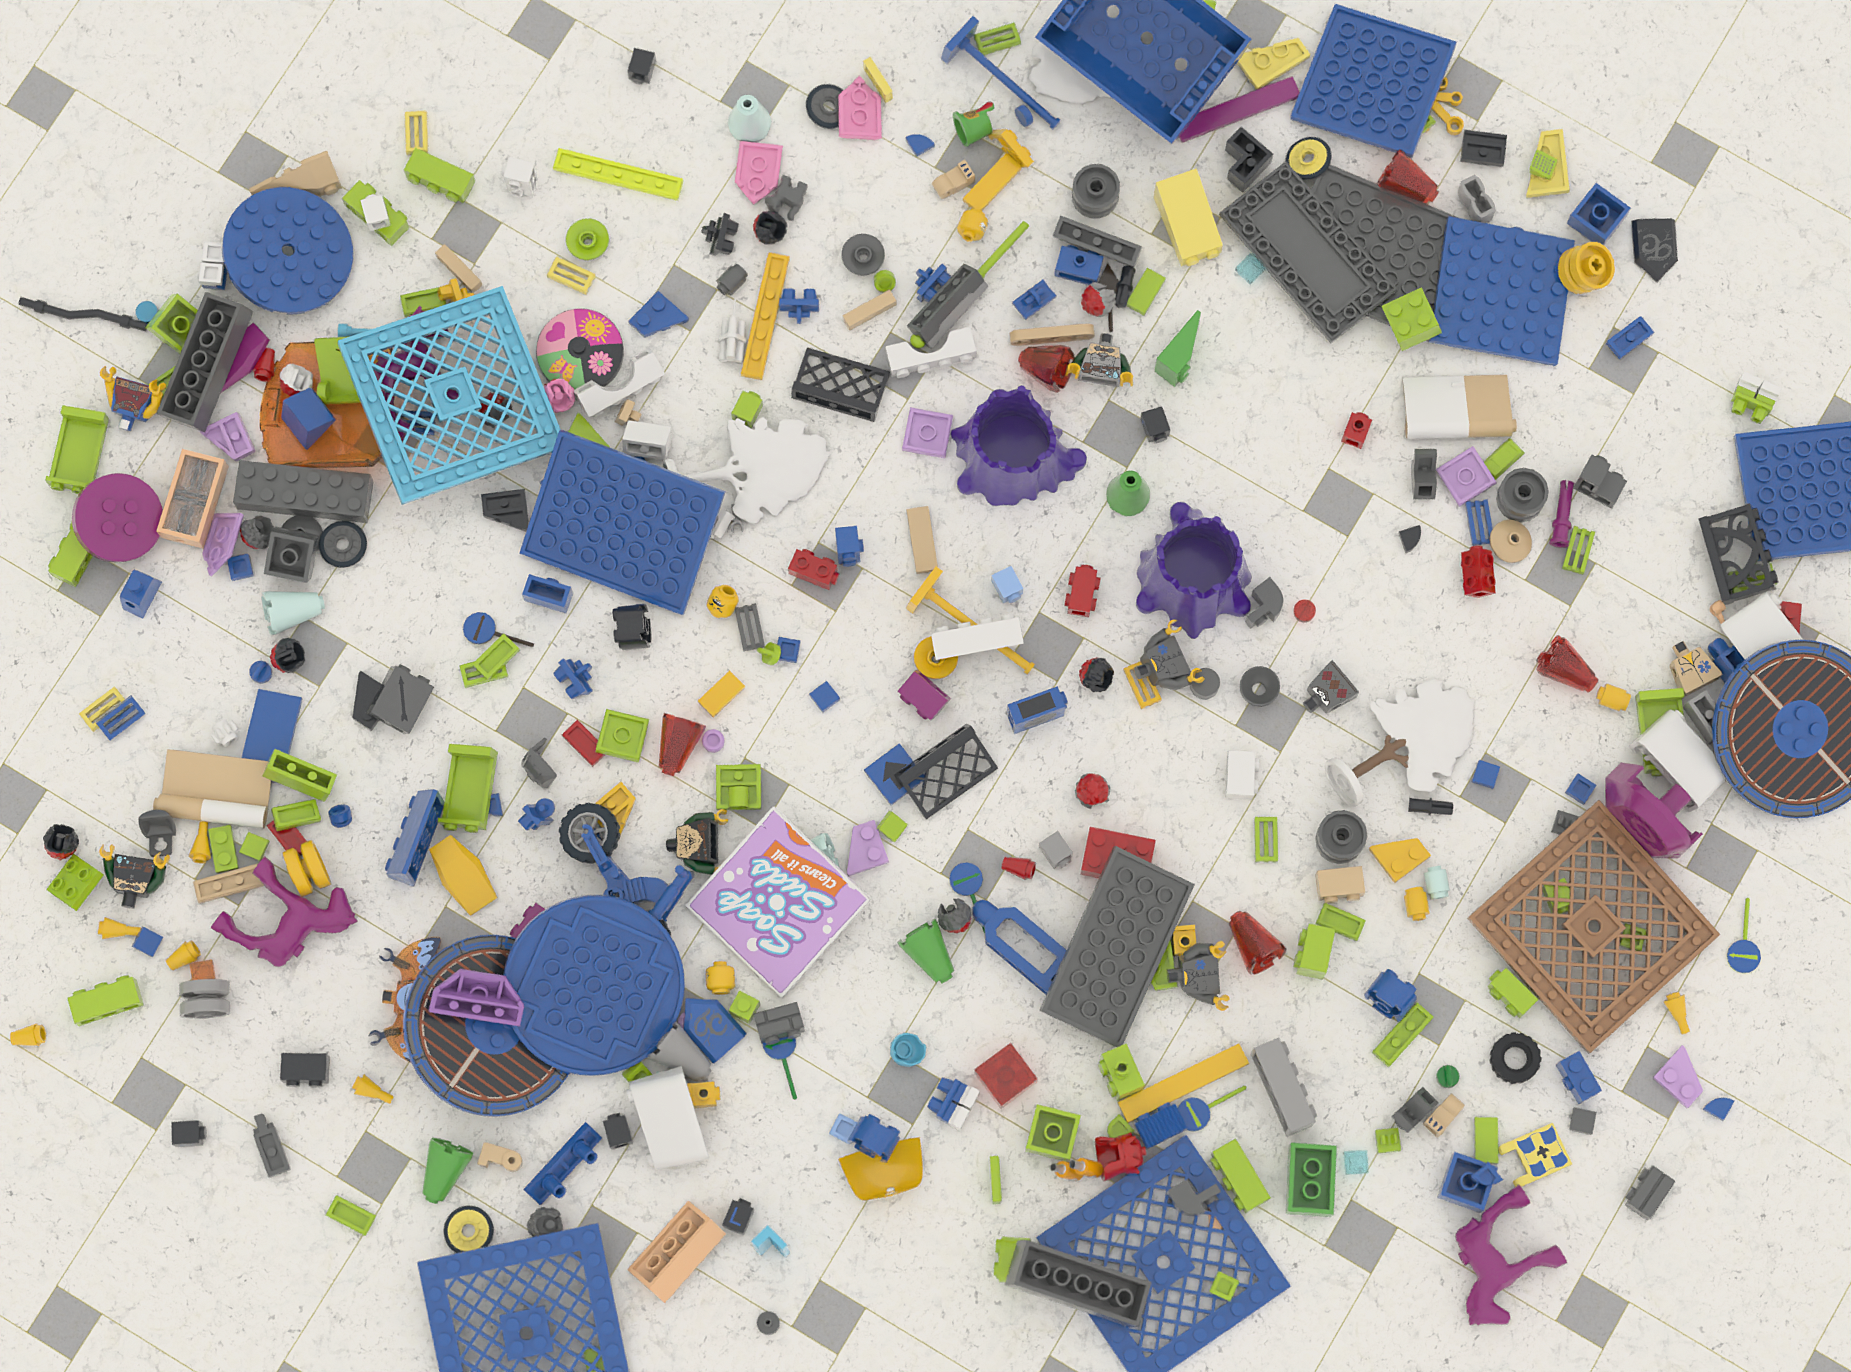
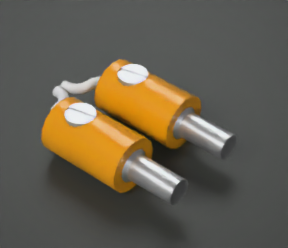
(1077, 1169)

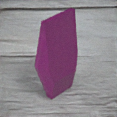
(249, 352)

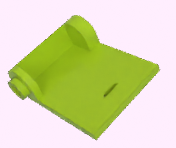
(336, 382)

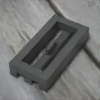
(746, 609)

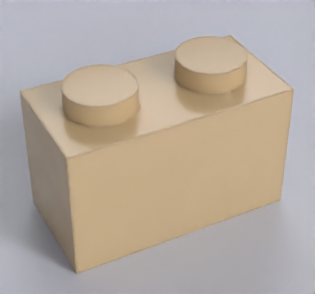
(1340, 883)

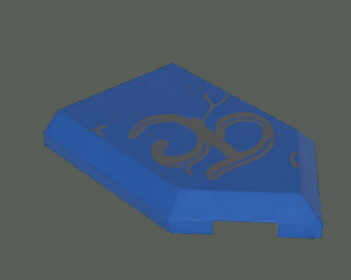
(711, 1027)

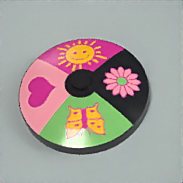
(580, 348)

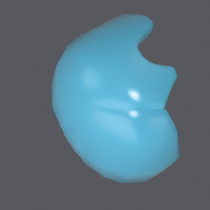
(907, 1050)

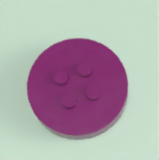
(117, 517)

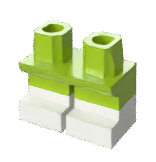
(1763, 401)

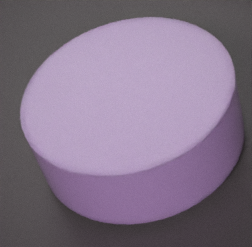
(713, 740)

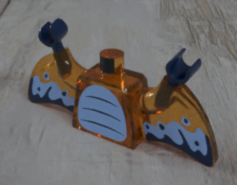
(410, 963)

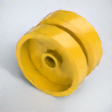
(1586, 268)
(309, 867)

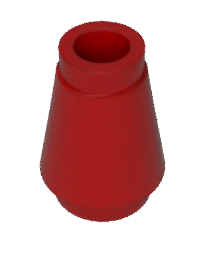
(264, 367)
(1019, 867)

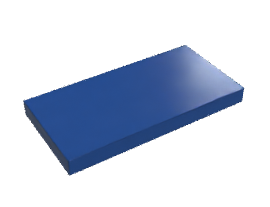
(271, 725)

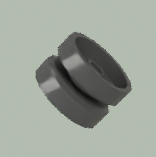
(1095, 178)
(1524, 482)
(1344, 824)

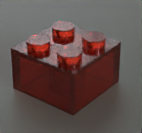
(1005, 1075)

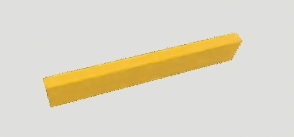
(765, 316)
(1183, 1083)

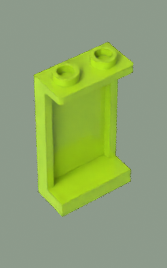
(77, 449)
(1652, 706)
(469, 787)

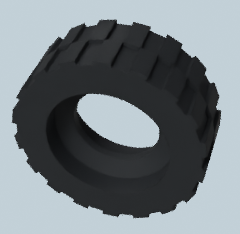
(1515, 1075)

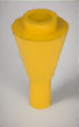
(200, 850)
(111, 928)
(1677, 1007)
(366, 1087)

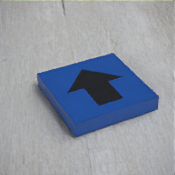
(883, 770)

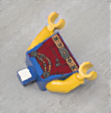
(131, 398)

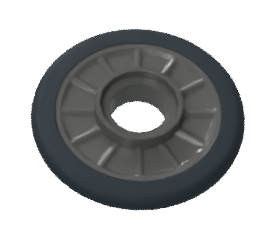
(816, 110)
(348, 556)

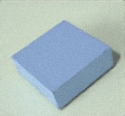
(843, 1128)

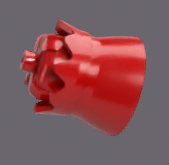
(1119, 1155)

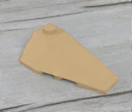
(314, 176)

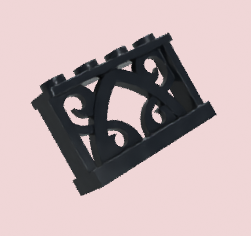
(1713, 535)

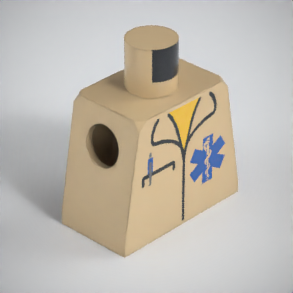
(1692, 669)

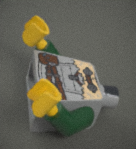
(1101, 364)

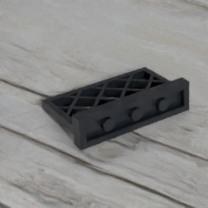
(839, 401)
(937, 754)

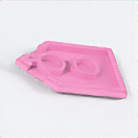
(859, 112)
(758, 169)

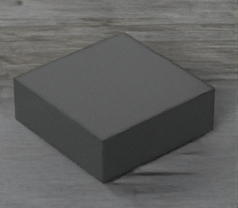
(1582, 1121)

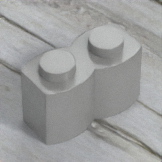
(1473, 196)

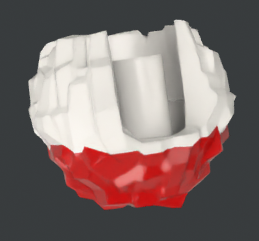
(295, 379)

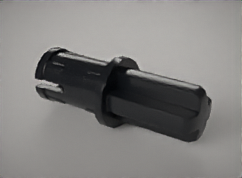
(1124, 286)
(1430, 806)

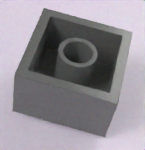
(291, 554)

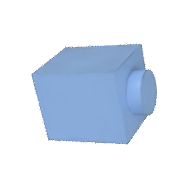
(1007, 585)

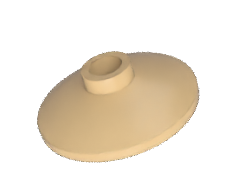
(1503, 545)

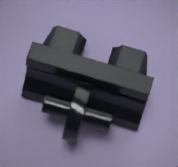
(723, 226)

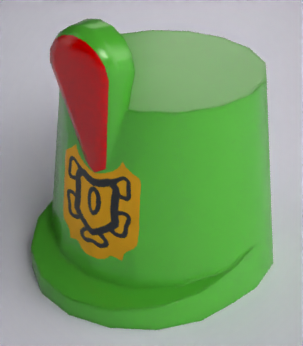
(973, 124)

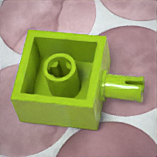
(1121, 1072)

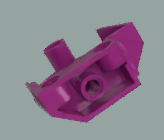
(1645, 816)

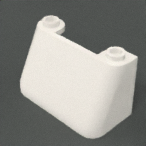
(1759, 625)
(1681, 757)
(668, 1119)

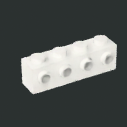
(977, 638)

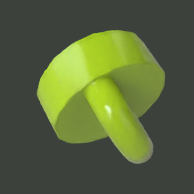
(884, 281)
(770, 653)

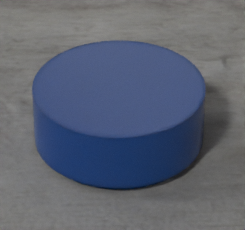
(1024, 115)

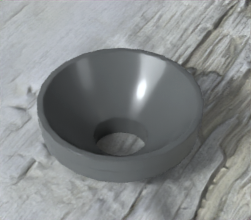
(1265, 677)

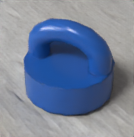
(260, 672)
(340, 815)

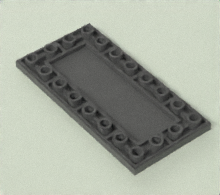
(1308, 252)

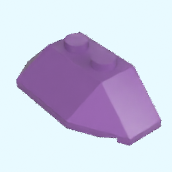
(478, 997)

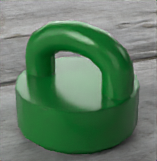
(1447, 1076)

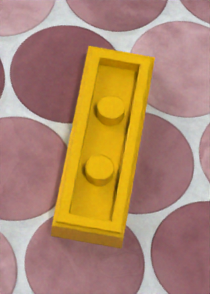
(992, 183)

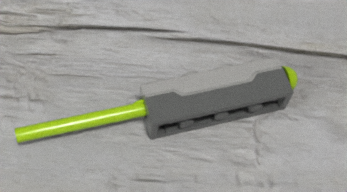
(955, 297)

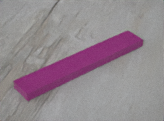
(1241, 108)

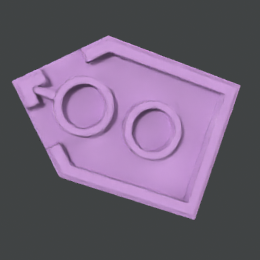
(221, 540)

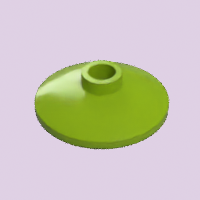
(583, 230)

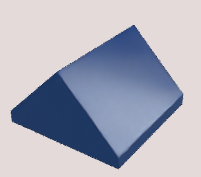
(306, 416)

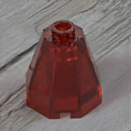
(1047, 365)

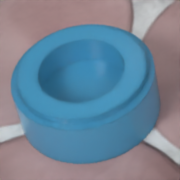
(146, 311)

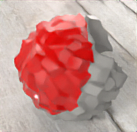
(1097, 300)

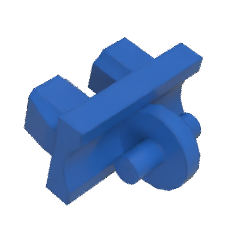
(927, 290)
(1034, 299)
(799, 307)
(577, 674)
(537, 814)

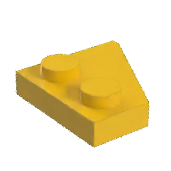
(1012, 147)
(619, 802)
(1400, 857)

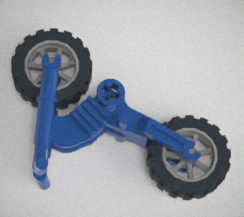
(635, 890)

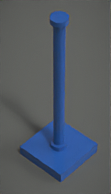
(961, 41)

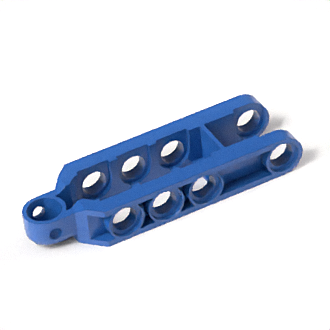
(991, 917)

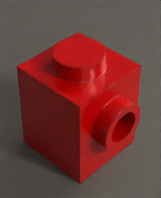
(1356, 429)

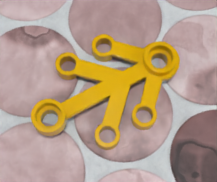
(1443, 114)

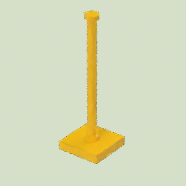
(927, 592)

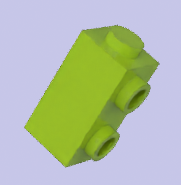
(1511, 992)

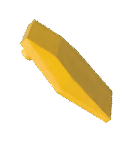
(462, 874)

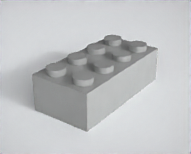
(1283, 1087)

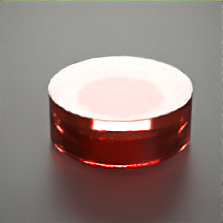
(1304, 611)

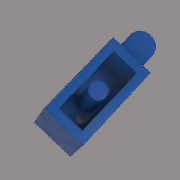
(1725, 657)

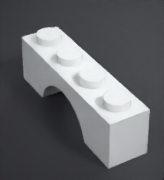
(905, 360)
(643, 371)

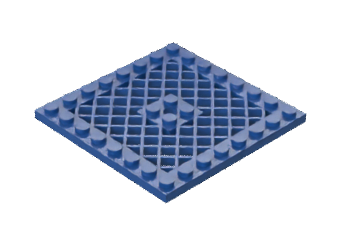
(584, 1239)
(1270, 1278)

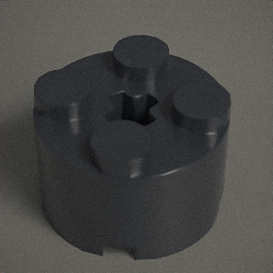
(632, 627)

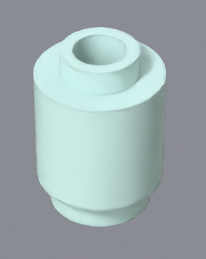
(1437, 882)

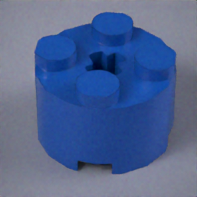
(1391, 995)
(874, 1138)

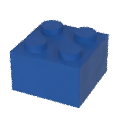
(1598, 215)
(1460, 1188)

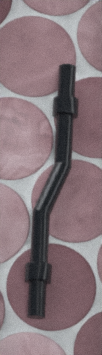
(42, 307)

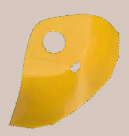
(871, 1177)

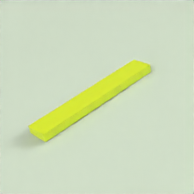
(618, 174)

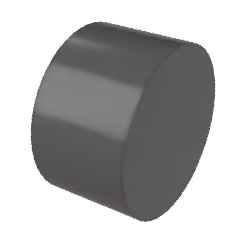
(1208, 687)

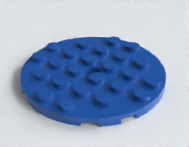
(268, 276)

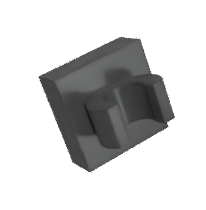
(1562, 821)

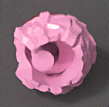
(560, 395)

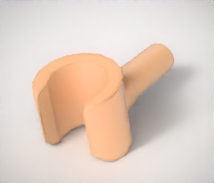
(1717, 609)

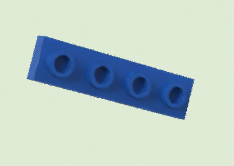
(551, 1176)

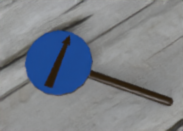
(481, 628)

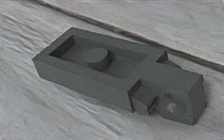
(270, 1147)

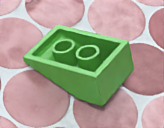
(1176, 357)

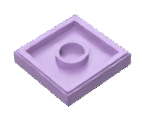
(927, 432)
(1466, 476)

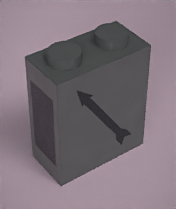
(400, 699)

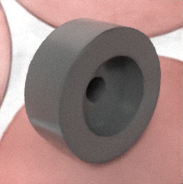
(768, 1329)

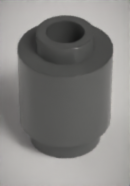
(731, 280)

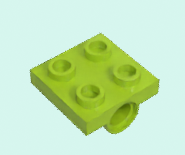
(738, 787)
(75, 882)

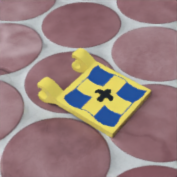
(1539, 1153)

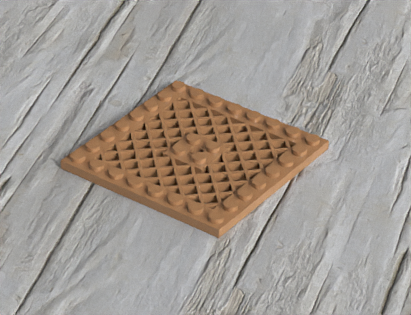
(1657, 883)

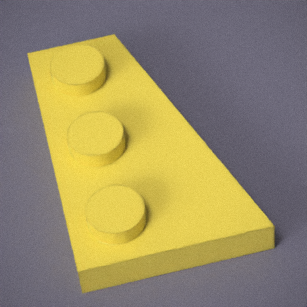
(1271, 62)
(1551, 143)

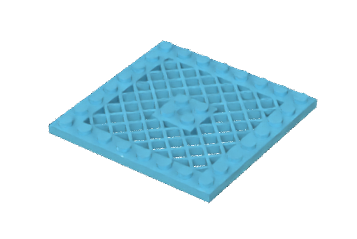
(496, 305)

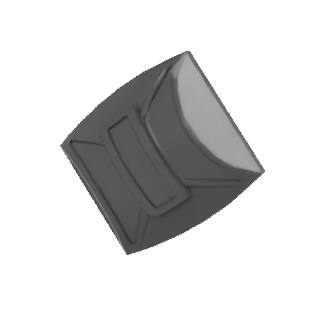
(537, 767)
(156, 825)

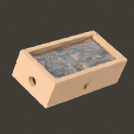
(192, 498)

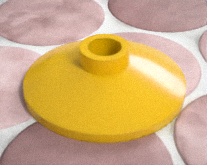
(922, 658)

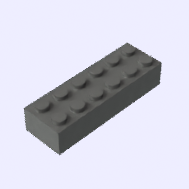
(205, 362)
(303, 491)
(1078, 1283)

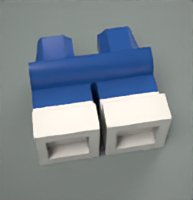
(212, 270)
(957, 1093)

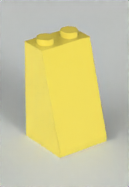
(1188, 217)

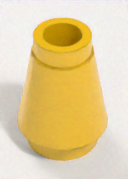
(183, 955)
(30, 1035)

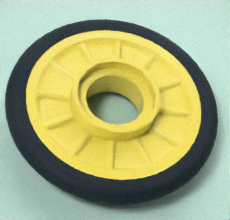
(1305, 146)
(468, 1215)

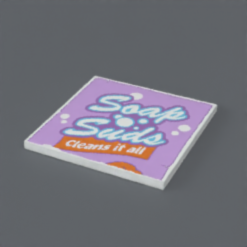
(778, 902)

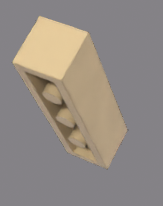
(458, 269)
(869, 310)

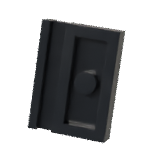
(1483, 148)

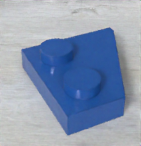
(657, 315)

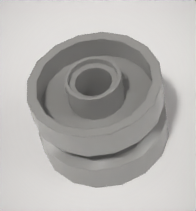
(204, 998)

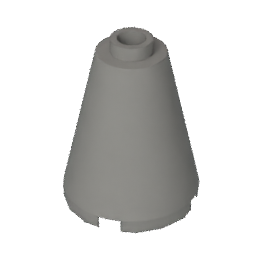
(678, 1050)

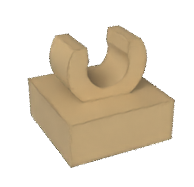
(626, 413)

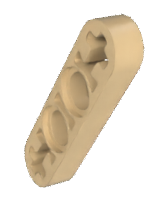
(1052, 334)

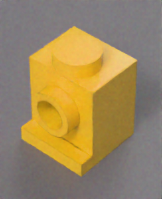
(1179, 933)
(710, 1100)

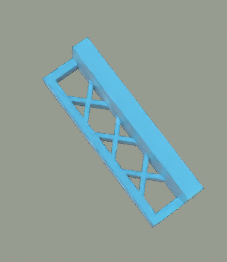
(766, 1239)

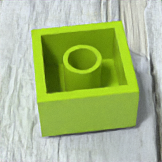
(1411, 319)
(1315, 951)
(1053, 1133)

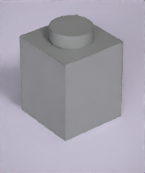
(1056, 850)

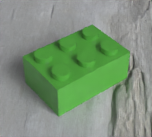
(1311, 1179)

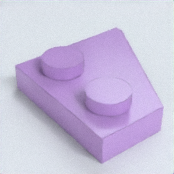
(230, 436)
(865, 849)
(1680, 1078)

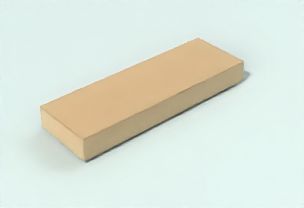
(922, 539)
(226, 884)

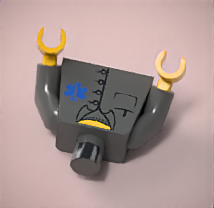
(1165, 662)
(1200, 973)

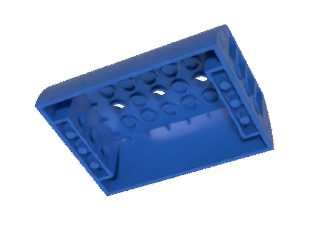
(1142, 74)

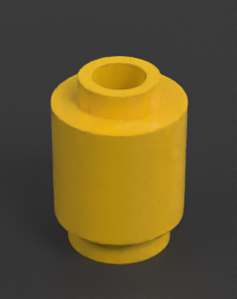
(1613, 697)
(1416, 903)

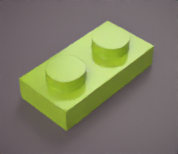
(223, 849)

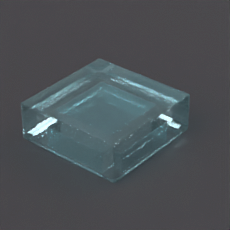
(1250, 268)
(1356, 1162)

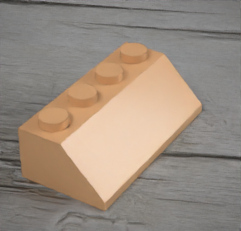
(676, 1251)

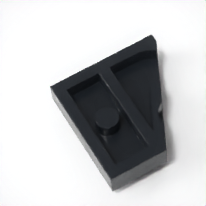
(507, 508)
(365, 693)

